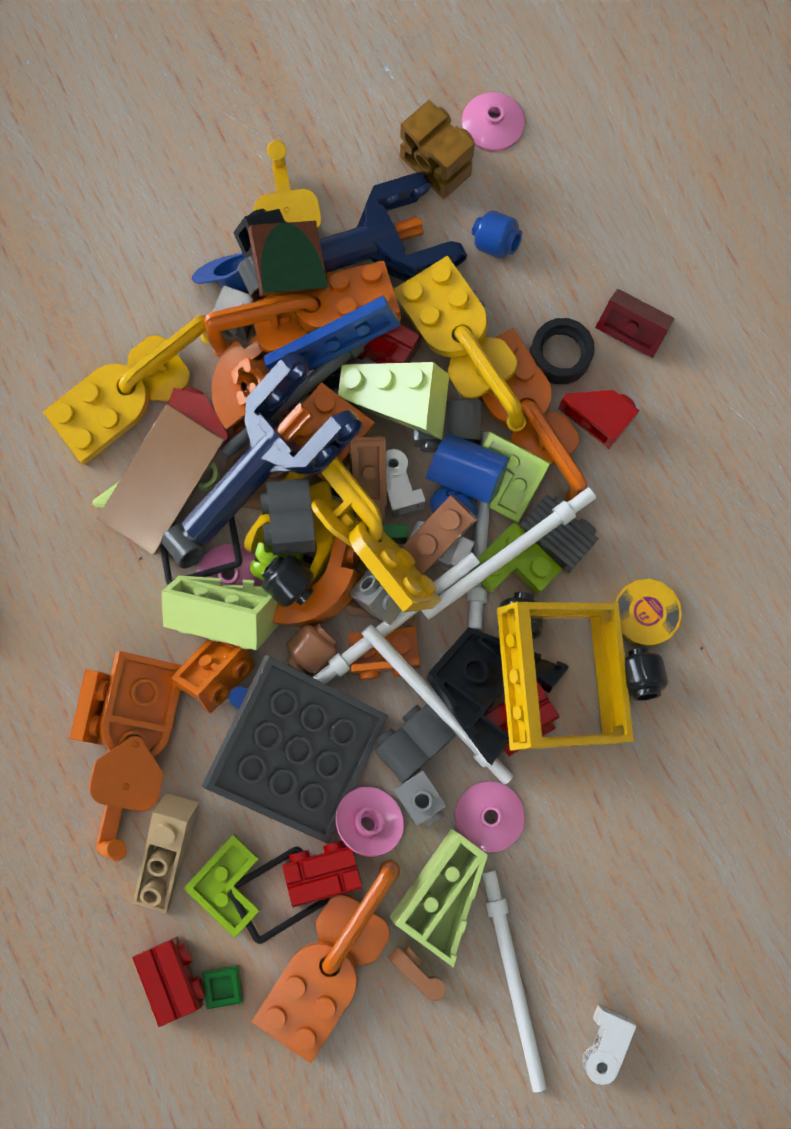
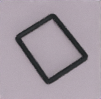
(237, 551)
(286, 924)

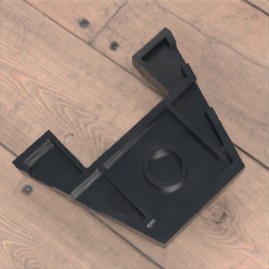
(471, 682)

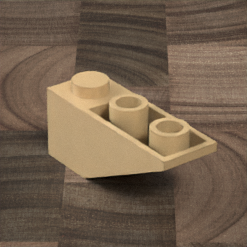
(165, 851)

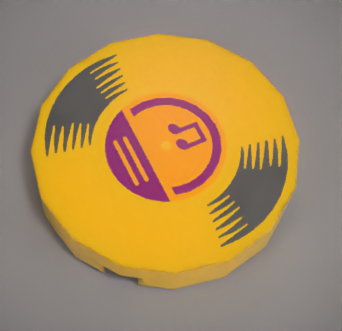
(648, 612)

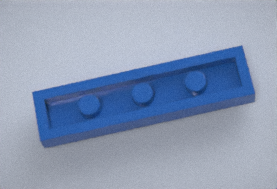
(340, 335)

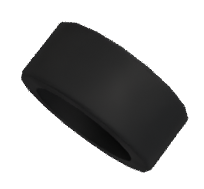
(570, 328)

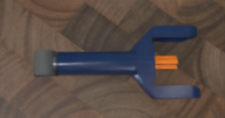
(378, 236)
(269, 452)

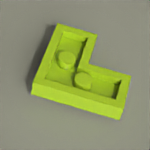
(520, 479)
(531, 566)
(220, 875)

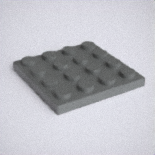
(294, 749)

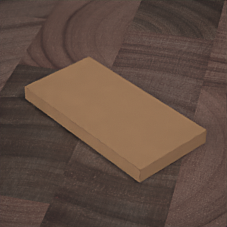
(161, 479)

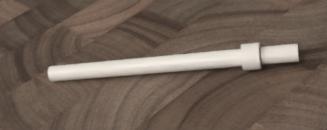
(562, 514)
(478, 595)
(340, 663)
(431, 699)
(497, 909)

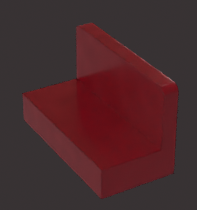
(634, 323)

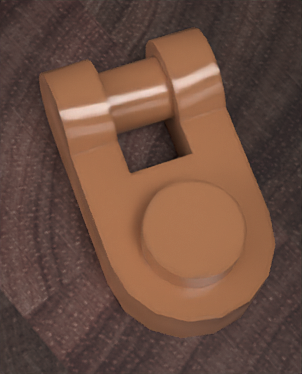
(408, 964)

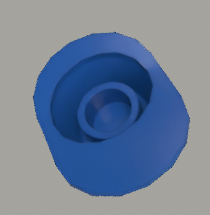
(223, 272)

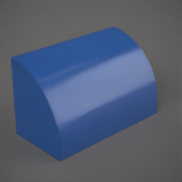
(468, 468)

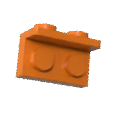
(372, 662)
(213, 672)
(89, 707)

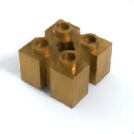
(437, 148)

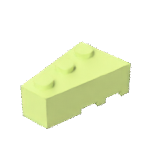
(399, 392)
(219, 611)
(441, 897)

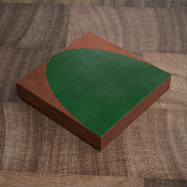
(287, 258)

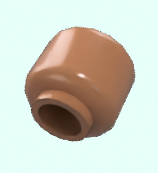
(311, 648)

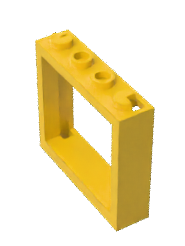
(521, 681)

